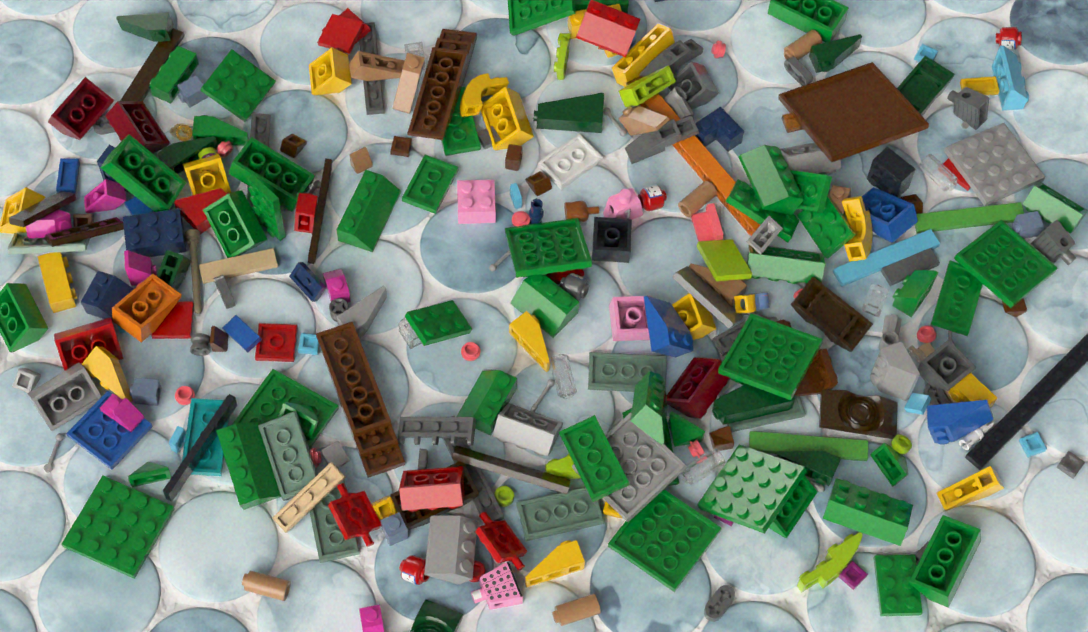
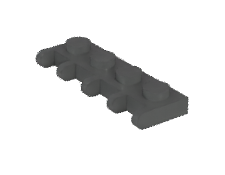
(437, 428)

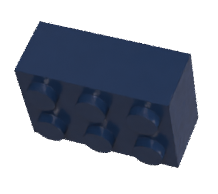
(155, 233)

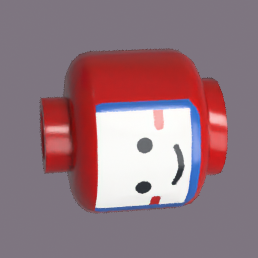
(1009, 37)
(652, 198)
(413, 570)

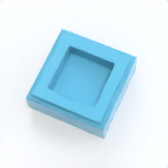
(925, 51)
(515, 196)
(308, 344)
(917, 403)
(177, 439)
(1032, 444)

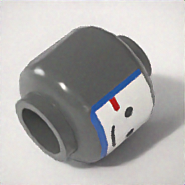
(575, 286)

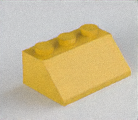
(508, 118)

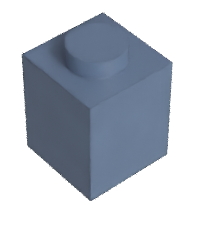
(190, 91)
(1028, 225)
(146, 391)
(394, 529)

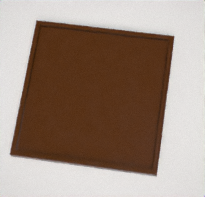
(853, 112)

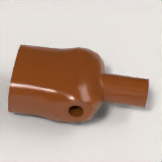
(579, 210)

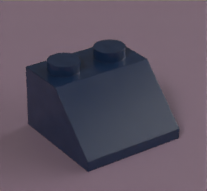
(103, 294)

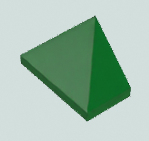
(306, 416)
(683, 430)
(890, 463)
(148, 474)

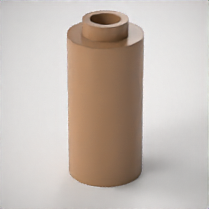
(802, 45)
(697, 198)
(266, 585)
(576, 610)

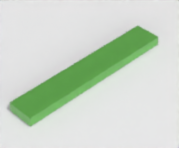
(968, 217)
(842, 448)

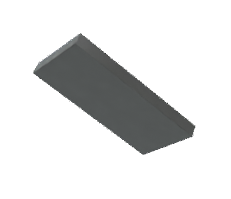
(707, 297)

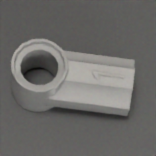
(677, 101)
(890, 331)

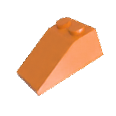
(145, 307)

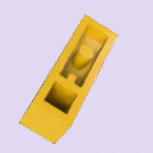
(528, 334)
(971, 489)
(560, 562)

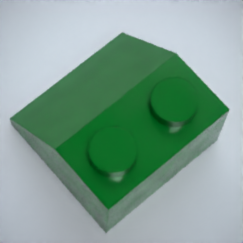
(914, 291)

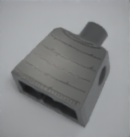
(970, 106)
(1055, 243)

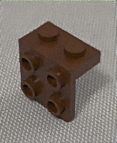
(819, 376)

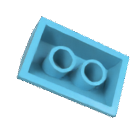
(1009, 80)

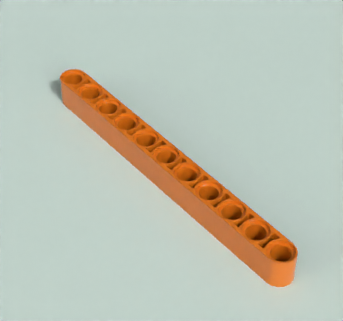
(703, 163)

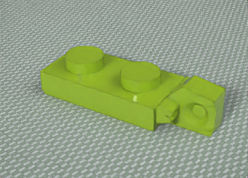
(562, 54)

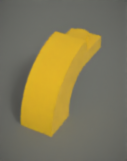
(478, 88)
(860, 221)

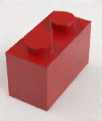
(305, 212)

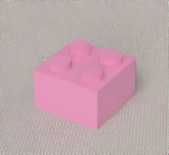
(476, 201)
(628, 318)

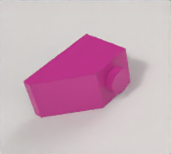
(105, 197)
(51, 223)
(138, 267)
(336, 285)
(371, 619)

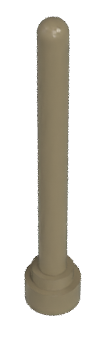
(192, 238)

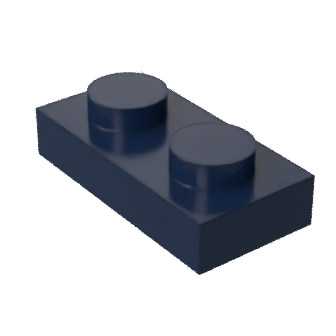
(307, 281)

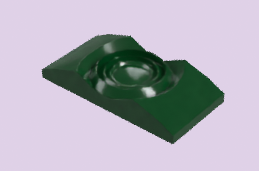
(925, 84)
(436, 618)

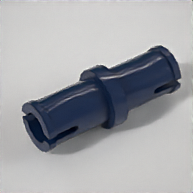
(536, 212)

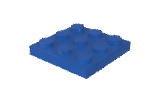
(104, 436)

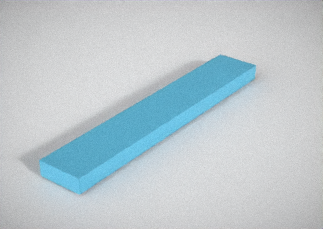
(877, 260)

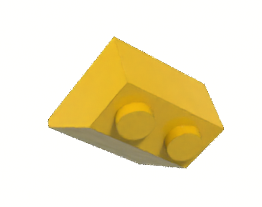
(330, 73)
(206, 175)
(16, 204)
(695, 316)

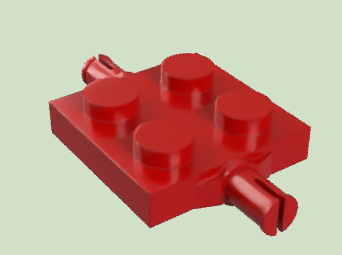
(355, 515)
(501, 541)

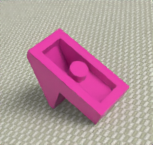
(122, 412)

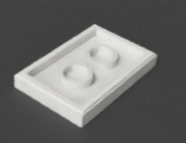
(570, 161)

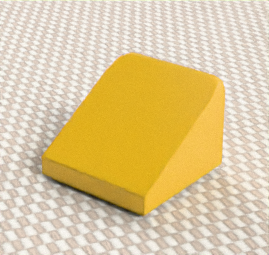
(384, 507)

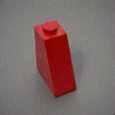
(192, 208)

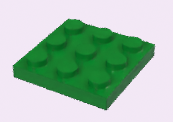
(238, 85)

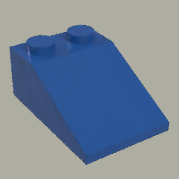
(889, 214)
(666, 329)
(955, 420)

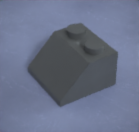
(696, 84)
(945, 367)

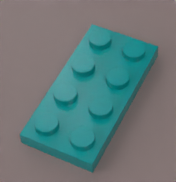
(199, 416)

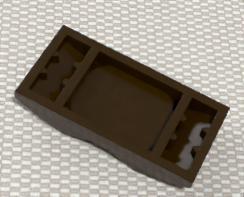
(831, 315)
(858, 413)
(422, 516)

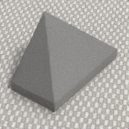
(764, 235)

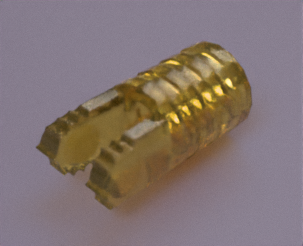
(184, 128)

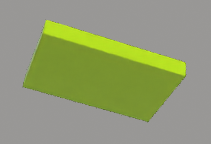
(724, 260)

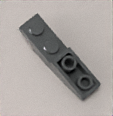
(674, 56)
(656, 141)

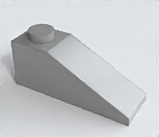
(364, 311)

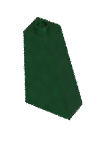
(572, 114)
(748, 403)

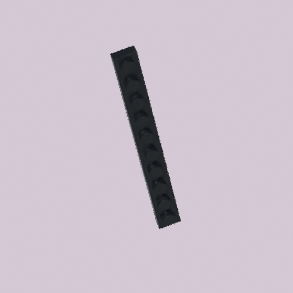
(1029, 405)

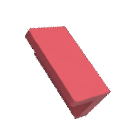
(707, 224)

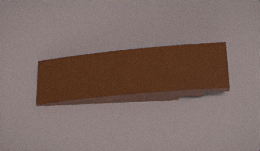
(442, 84)
(360, 399)

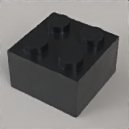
(890, 173)
(611, 239)

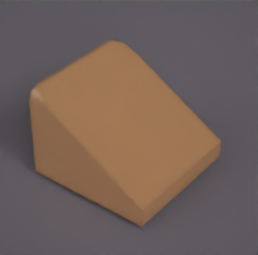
(360, 160)

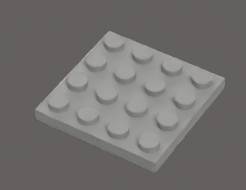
(994, 164)
(646, 465)

